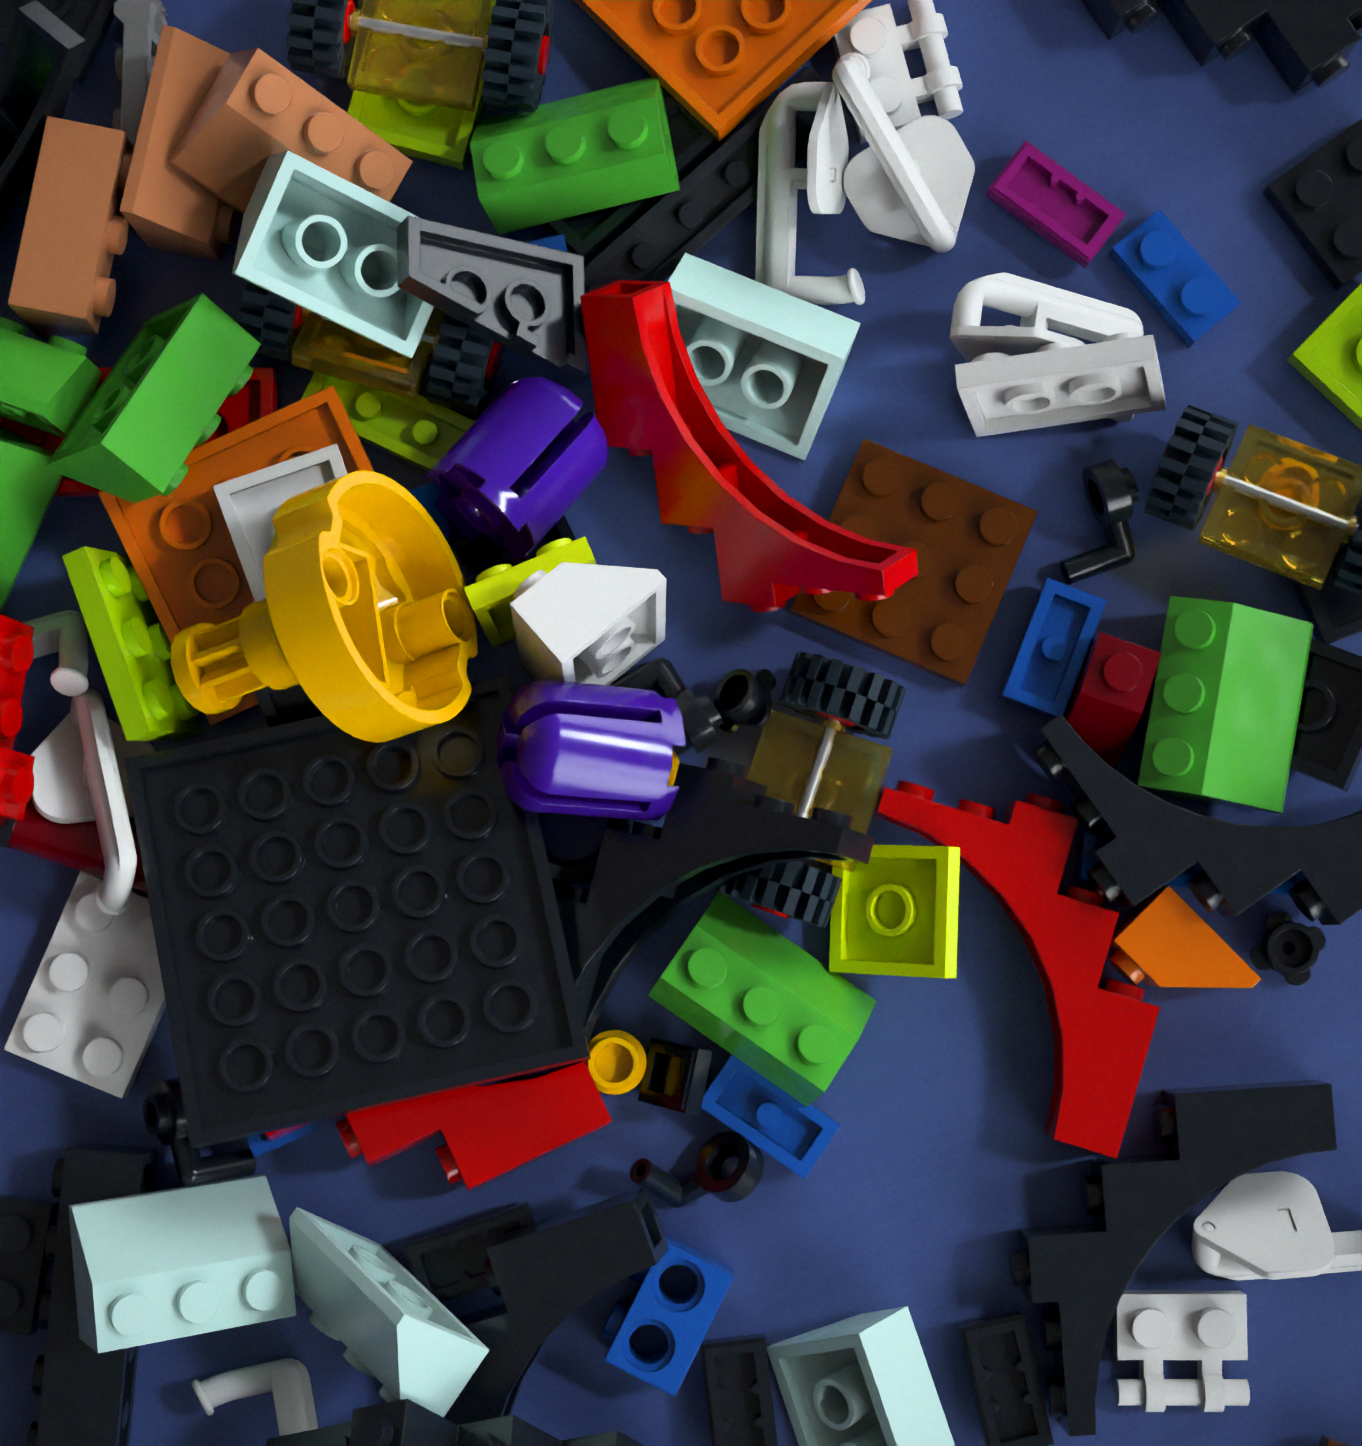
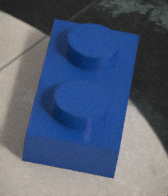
(1174, 278)
(1053, 648)
(769, 1116)

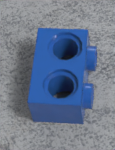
(681, 1318)

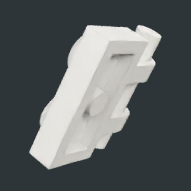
(883, 44)
(1181, 1327)

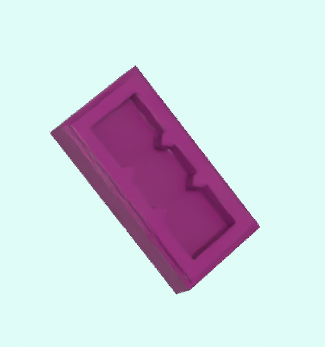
(1055, 204)

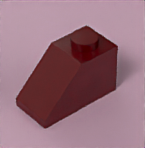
(1111, 694)

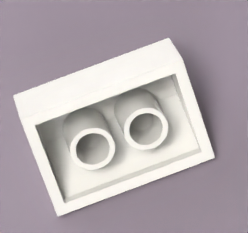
(588, 621)

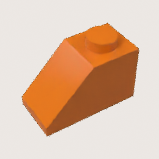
(1174, 947)

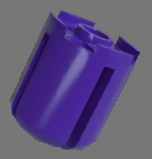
(520, 466)
(589, 750)

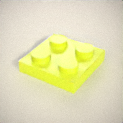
(496, 586)
(898, 913)

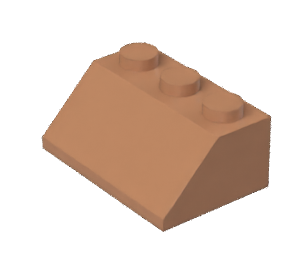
(266, 110)
(158, 199)
(72, 230)

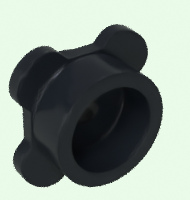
(744, 699)
(1305, 942)

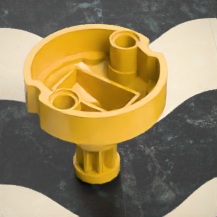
(354, 611)

